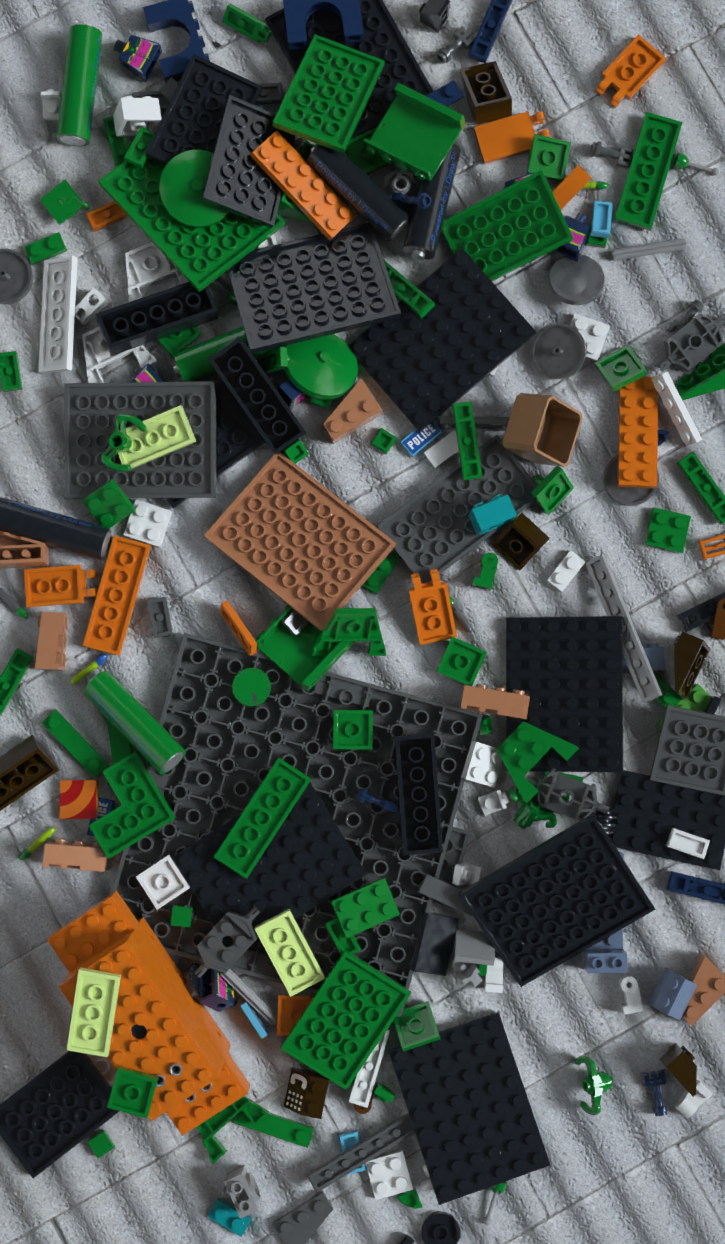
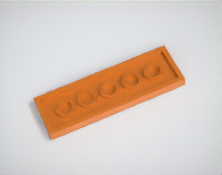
(302, 185)
(638, 434)
(117, 595)

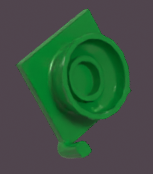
(63, 202)

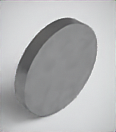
(15, 276)
(576, 281)
(558, 351)
(624, 495)

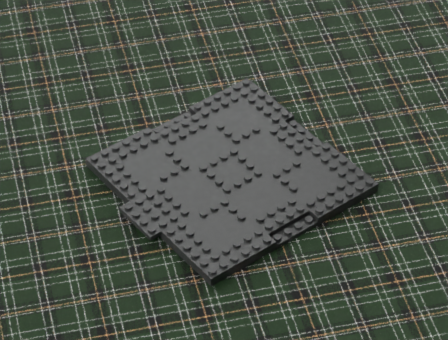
(231, 754)

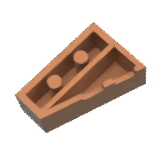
(352, 413)
(22, 552)
(52, 641)
(495, 701)
(74, 855)
(709, 989)

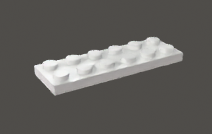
(58, 315)

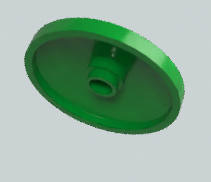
(183, 187)
(322, 367)

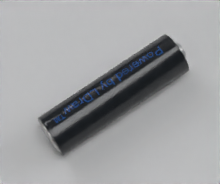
(359, 191)
(427, 223)
(54, 529)

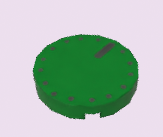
(251, 687)

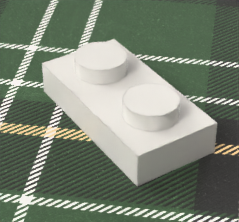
(565, 571)

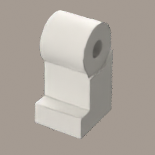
(90, 305)
(494, 978)
(631, 995)
(688, 1104)

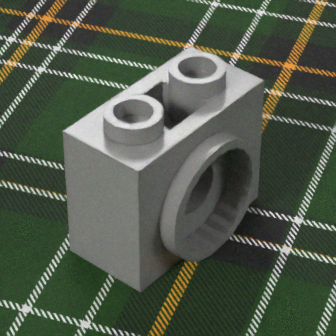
(243, 1191)

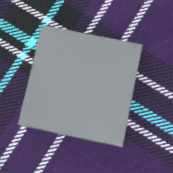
(473, 948)

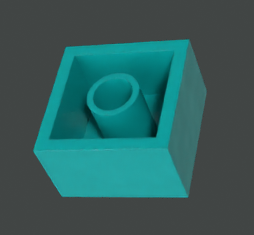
(492, 514)

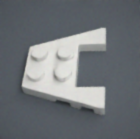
(147, 266)
(98, 356)

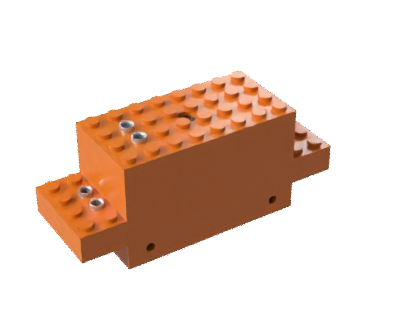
(156, 1018)

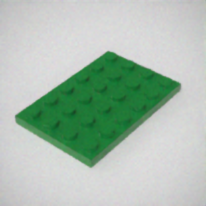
(328, 94)
(510, 227)
(345, 1019)

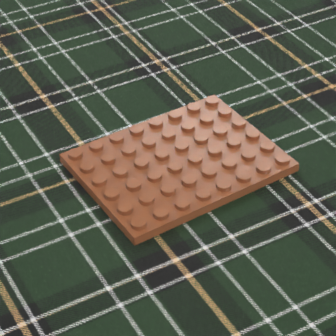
(300, 540)

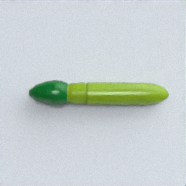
(598, 185)
(26, 853)

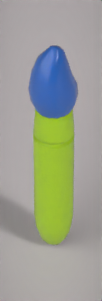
(87, 670)

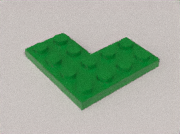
(141, 809)

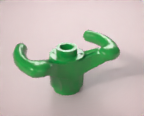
(120, 441)
(530, 812)
(594, 1085)

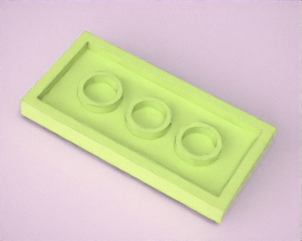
(163, 435)
(289, 952)
(93, 1012)

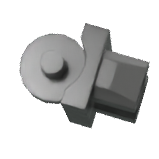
(467, 972)

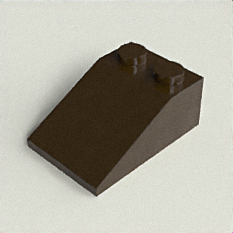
(486, 92)
(688, 660)

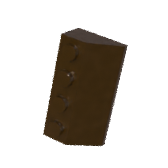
(23, 770)

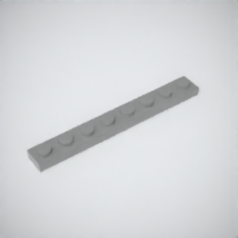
(632, 647)

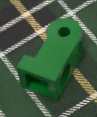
(489, 565)

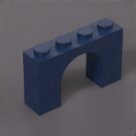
(299, 11)
(176, 14)

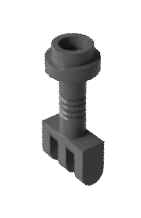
(444, 55)
(620, 155)
(696, 306)

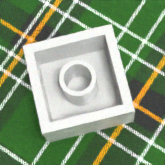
(136, 113)

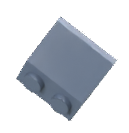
(672, 993)

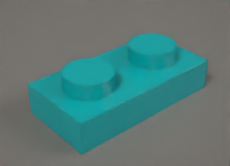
(228, 1217)

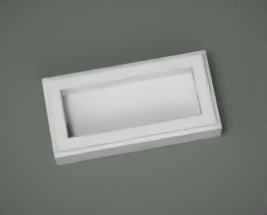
(442, 450)
(688, 843)

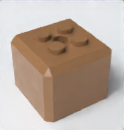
(542, 429)

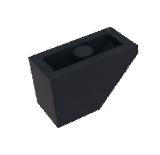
(435, 13)

